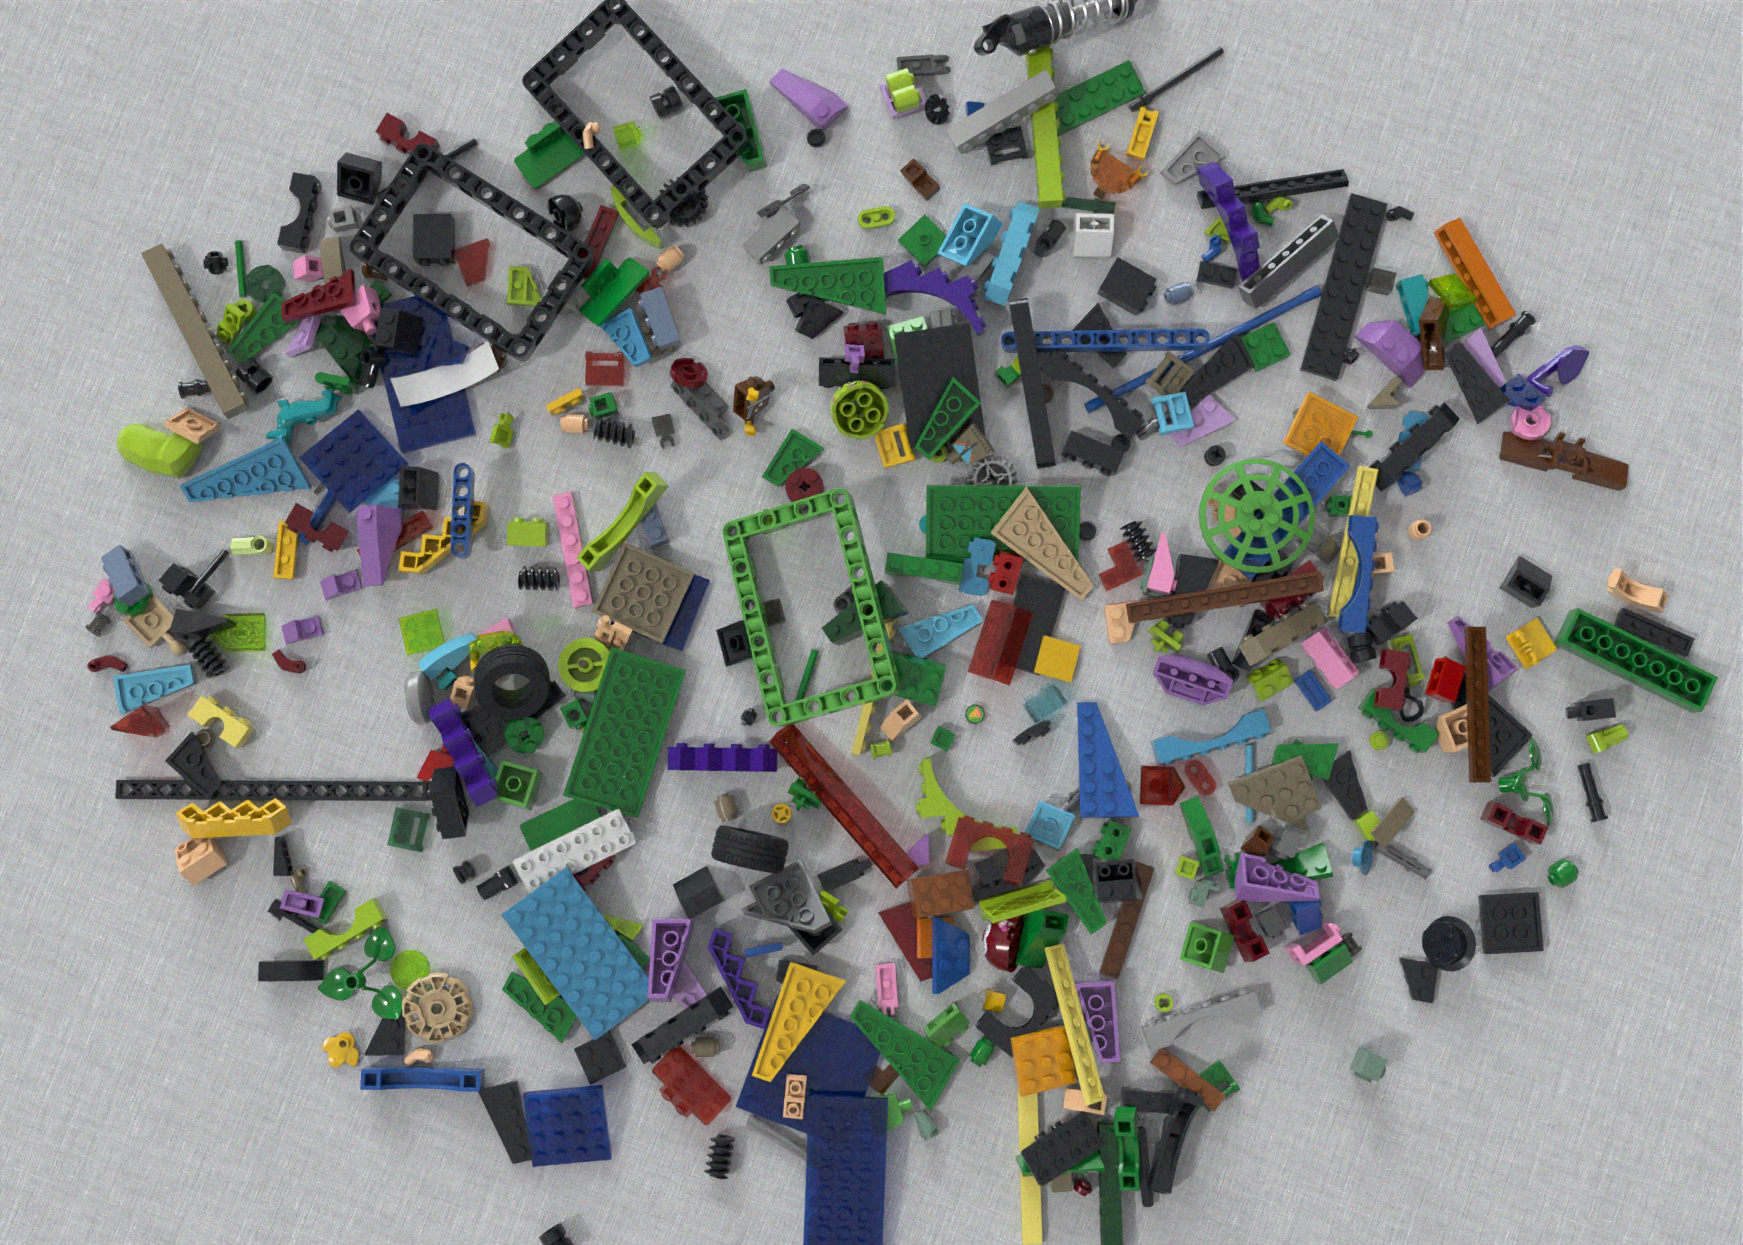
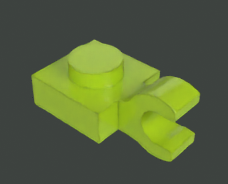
(501, 432)
(831, 906)

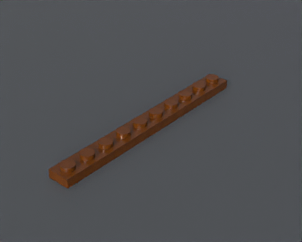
(1225, 597)

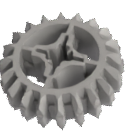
(989, 472)

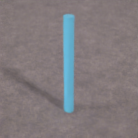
(1249, 770)

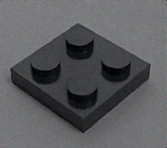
(600, 1057)

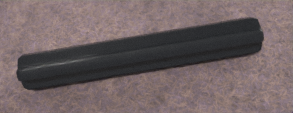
(1146, 1196)

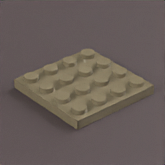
(643, 592)

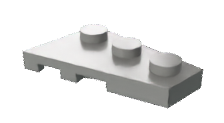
(1194, 154)

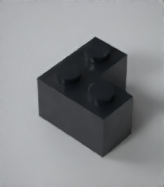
(179, 580)
(1393, 619)

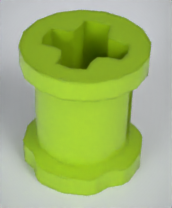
(881, 749)

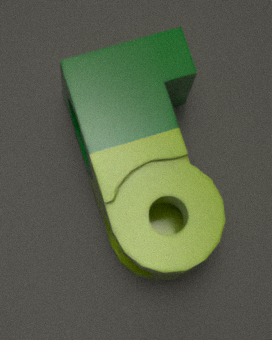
(1010, 374)

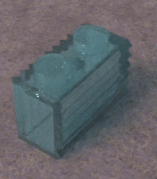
(1044, 703)

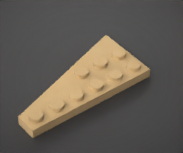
(1035, 538)

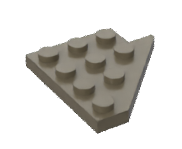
(1279, 791)

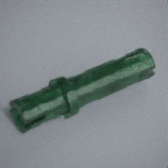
(1089, 205)

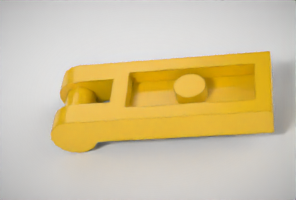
(1142, 134)

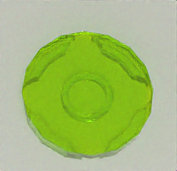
(408, 967)

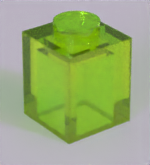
(627, 135)

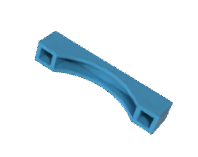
(1248, 726)

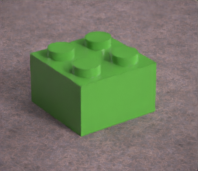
(517, 785)

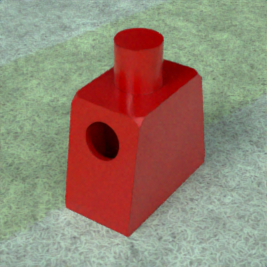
(434, 761)

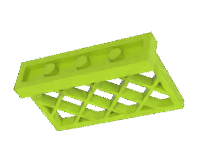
(1020, 901)

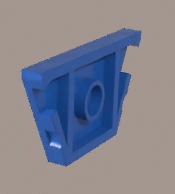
(949, 955)

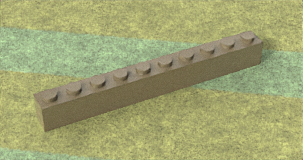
(193, 327)

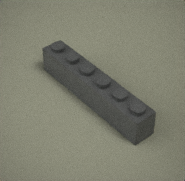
(1288, 261)

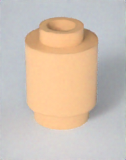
(670, 259)
(574, 423)
(1424, 530)

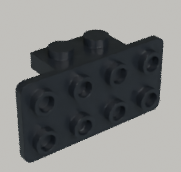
(1061, 1148)

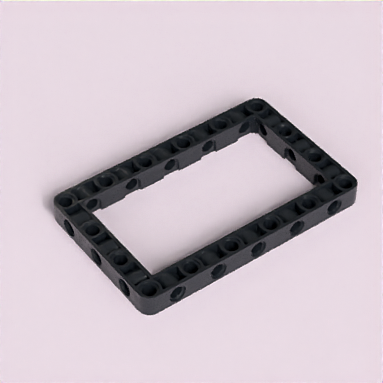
(693, 179)
(395, 200)

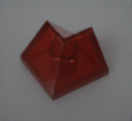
(1160, 785)

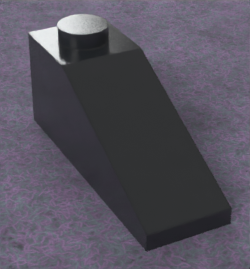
(196, 624)
(1254, 627)

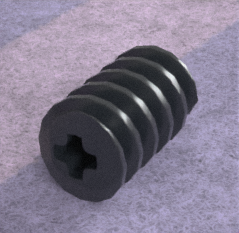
(614, 432)
(1138, 539)
(539, 578)
(206, 657)
(720, 1156)

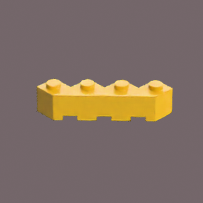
(435, 547)
(240, 821)

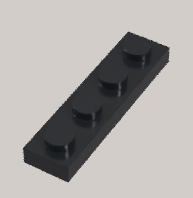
(1654, 632)

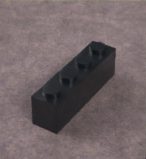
(873, 370)

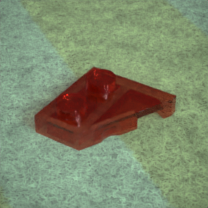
(473, 261)

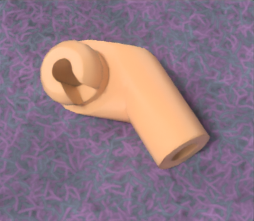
(419, 1054)

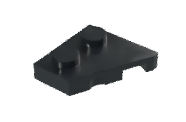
(817, 317)
(388, 1038)

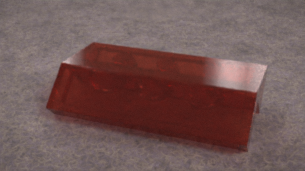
(1000, 642)

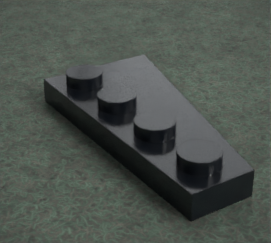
(1221, 368)

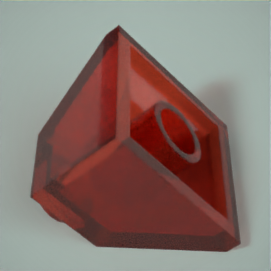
(143, 721)

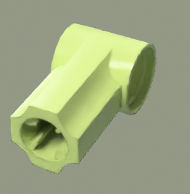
(250, 546)

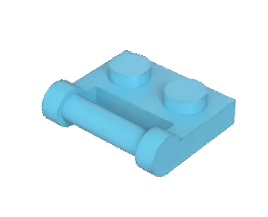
(1178, 410)

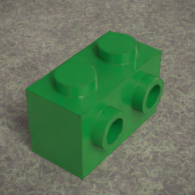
(1112, 841)

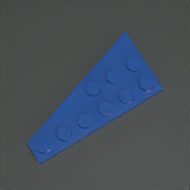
(1101, 779)

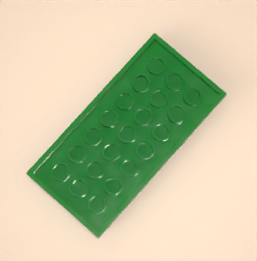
(969, 511)
(624, 732)

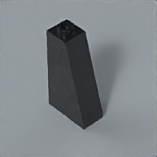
(1192, 575)

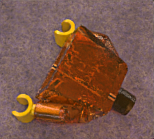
(1112, 173)

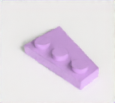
(1481, 351)
(1207, 418)
(688, 987)

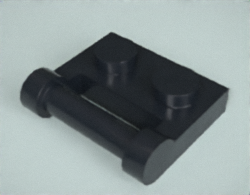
(1005, 140)

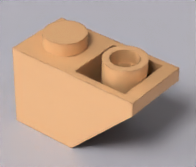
(900, 720)
(1075, 1101)

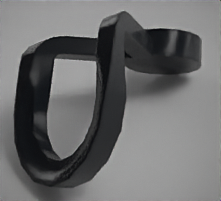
(1419, 703)

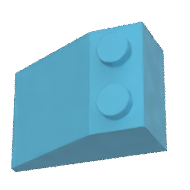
(969, 235)

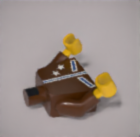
(751, 398)

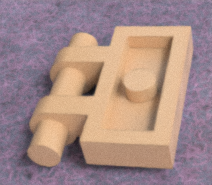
(618, 634)

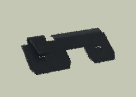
(771, 207)

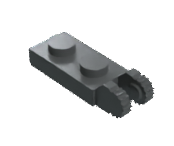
(923, 64)

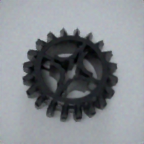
(699, 206)

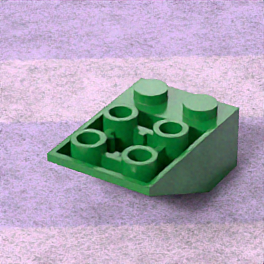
(1040, 930)

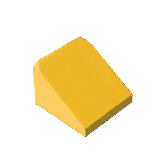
(994, 1001)

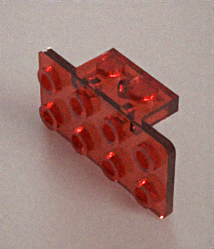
(689, 1086)

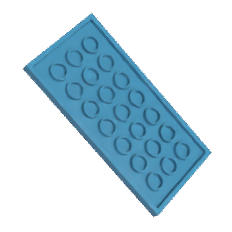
(579, 952)

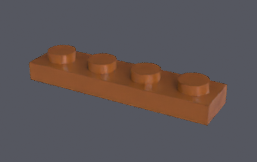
(1187, 1078)

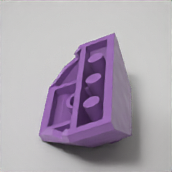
(1394, 348)
(1192, 679)

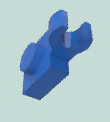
(1509, 857)

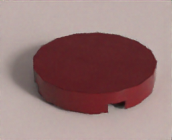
(688, 373)

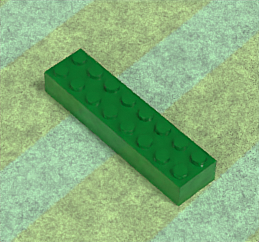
(1635, 660)

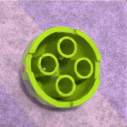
(865, 416)

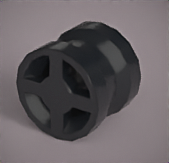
(1213, 459)
(464, 871)

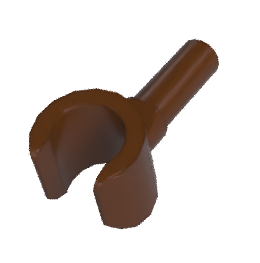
(368, 273)

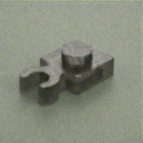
(664, 427)

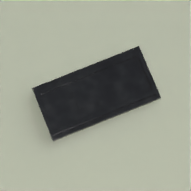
(1044, 601)

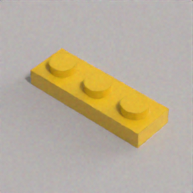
(285, 553)

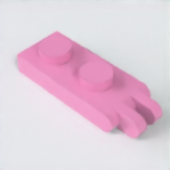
(886, 987)

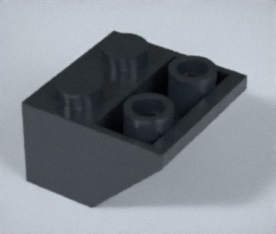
(417, 488)
(1527, 583)
(1118, 881)

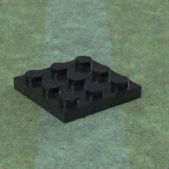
(1510, 923)

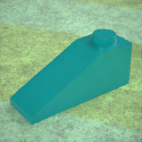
(1413, 297)

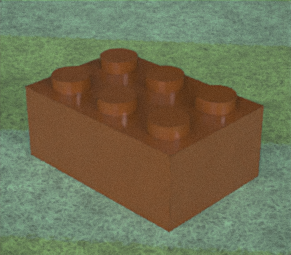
(940, 894)

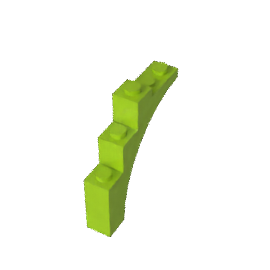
(938, 805)

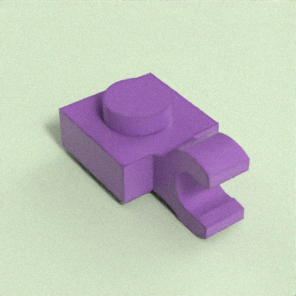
(854, 355)

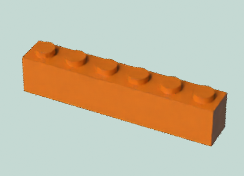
(1474, 272)

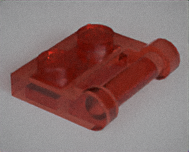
(604, 374)

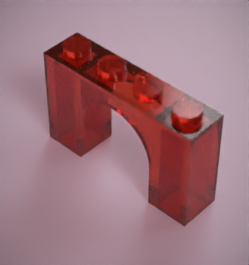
(969, 832)

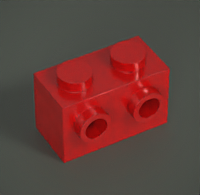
(1005, 572)
(1445, 680)

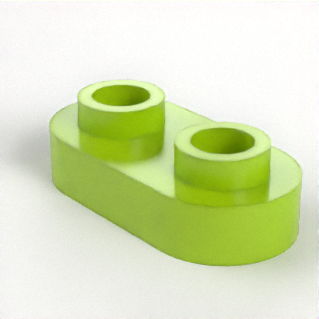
(875, 216)

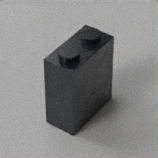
(433, 239)
(1127, 286)

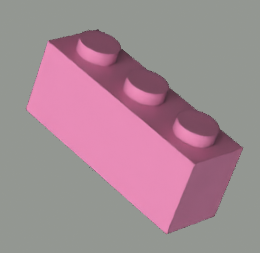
(1330, 658)

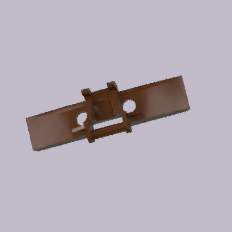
(1566, 457)

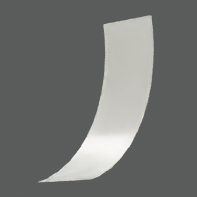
(445, 379)

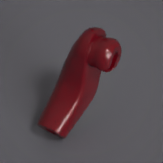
(105, 662)
(288, 665)

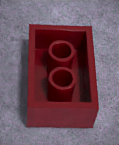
(1280, 607)

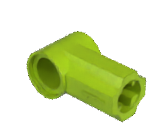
(1602, 739)

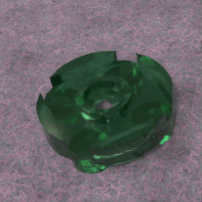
(260, 274)

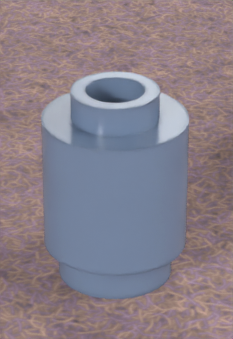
(1178, 293)

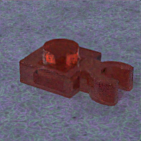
(651, 282)

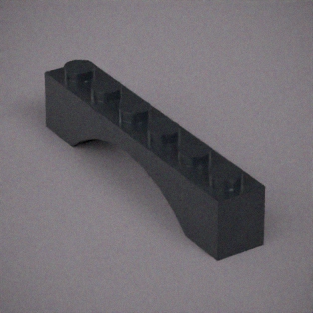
(1062, 369)

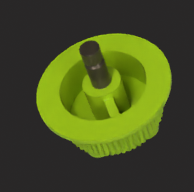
(582, 664)

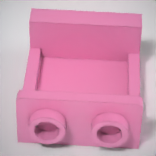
(1317, 947)

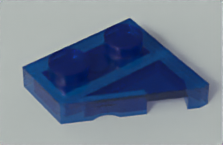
(443, 352)

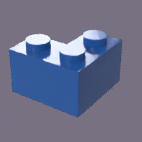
(1306, 915)

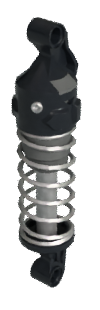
(1041, 26)

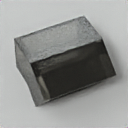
(774, 612)

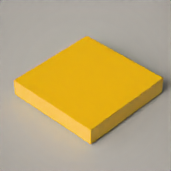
(1057, 659)

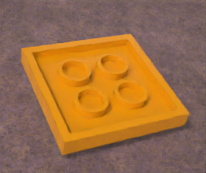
(1317, 422)
(1043, 1060)

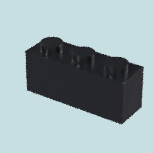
(1092, 453)

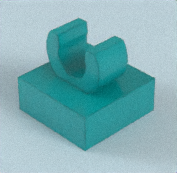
(447, 680)

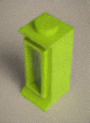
(1407, 644)

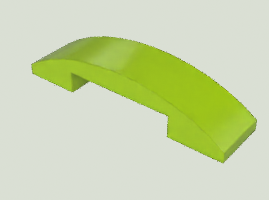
(647, 236)

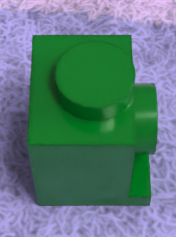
(604, 399)
(1333, 509)

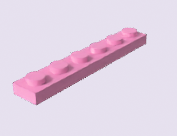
(572, 547)

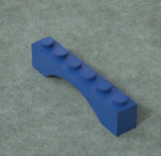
(1354, 613)
(422, 1077)

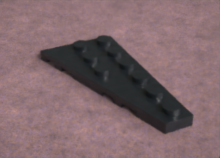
(489, 730)
(1504, 730)

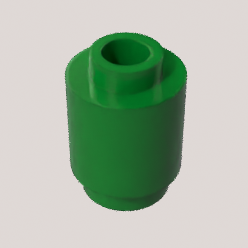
(982, 1051)

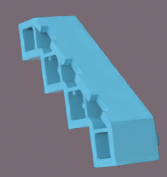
(1011, 253)

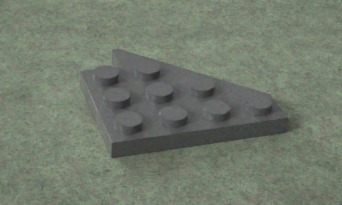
(789, 900)

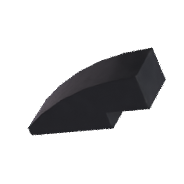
(290, 970)

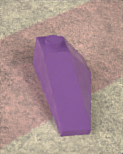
(377, 537)
(1498, 664)

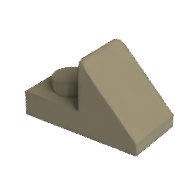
(1384, 399)

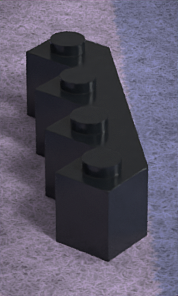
(1419, 440)
(682, 1025)

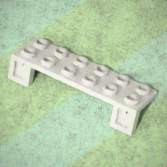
(575, 849)

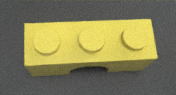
(235, 730)

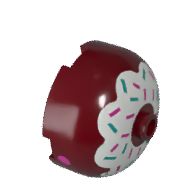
(1002, 943)

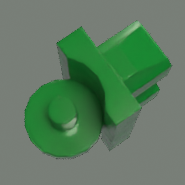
(802, 796)

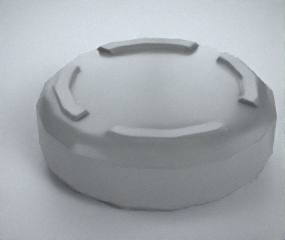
(419, 697)

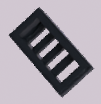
(282, 863)

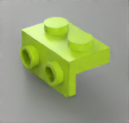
(1270, 679)

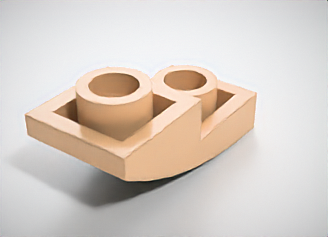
(794, 1096)

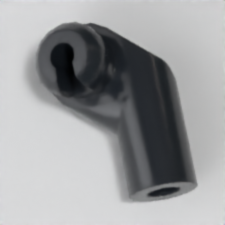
(1398, 212)

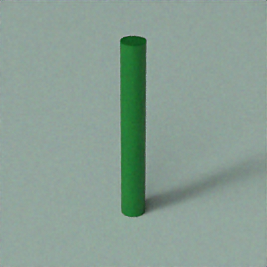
(240, 268)
(807, 674)

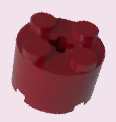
(802, 477)

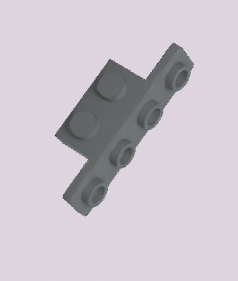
(705, 405)

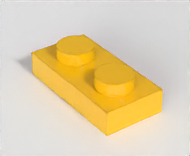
(559, 405)

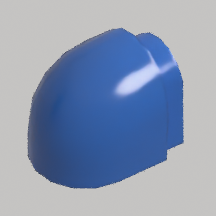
(1409, 483)

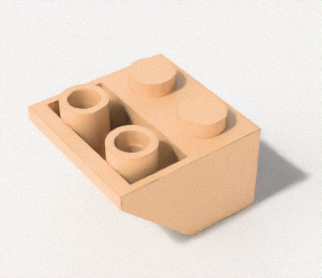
(199, 858)

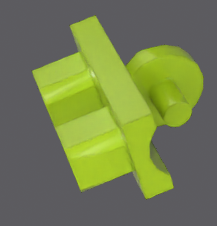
(1159, 632)

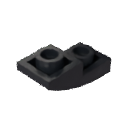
(1037, 729)

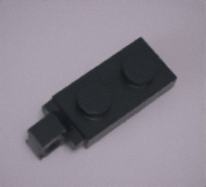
(843, 874)

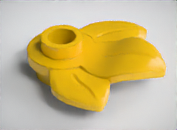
(340, 1052)

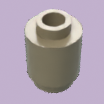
(726, 807)
(705, 1047)

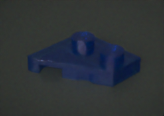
(1522, 393)

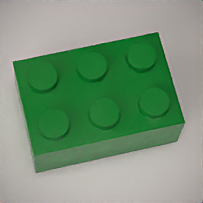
(918, 678)

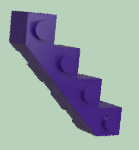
(466, 757)
(722, 759)
(741, 989)

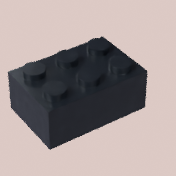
(448, 803)

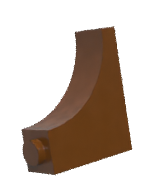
(1432, 333)

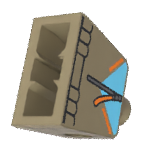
(969, 445)

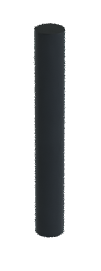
(208, 572)

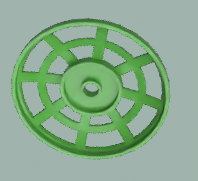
(1248, 523)

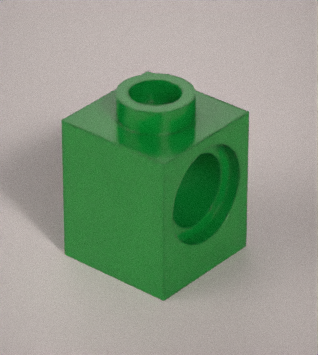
(567, 711)

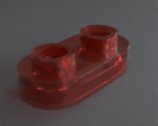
(1200, 777)

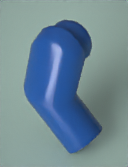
(1214, 248)

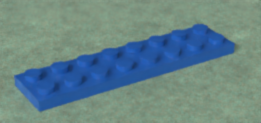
(1319, 474)

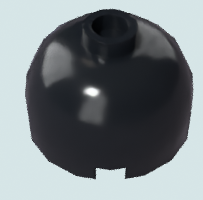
(566, 211)

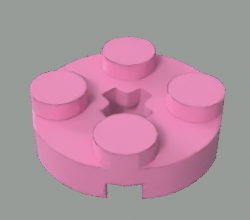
(1525, 430)

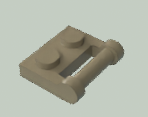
(1174, 378)

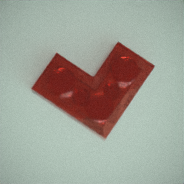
(1124, 569)

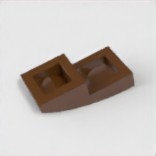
(919, 179)

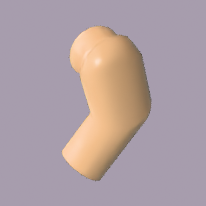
(588, 134)

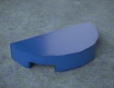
(763, 949)

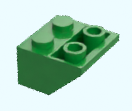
(1329, 963)

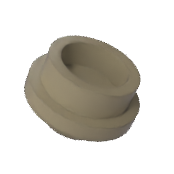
(205, 737)

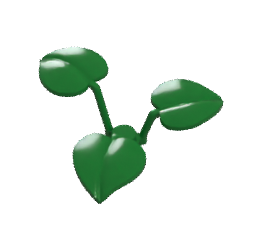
(1518, 782)
(341, 984)

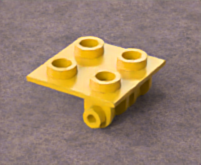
(1531, 643)

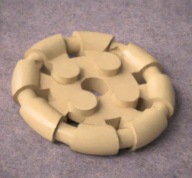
(443, 997)

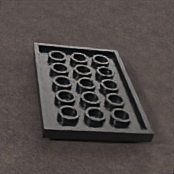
(926, 366)

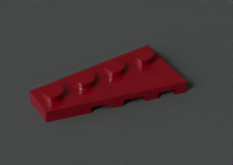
(322, 299)

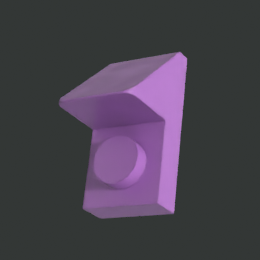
(340, 585)
(302, 630)
(302, 903)

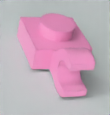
(104, 594)

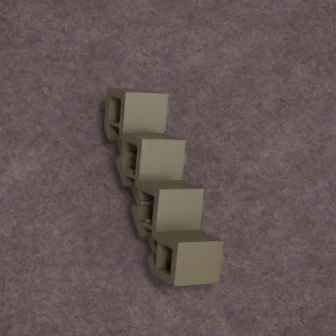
(1283, 633)

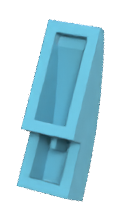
(447, 655)

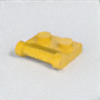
(888, 448)

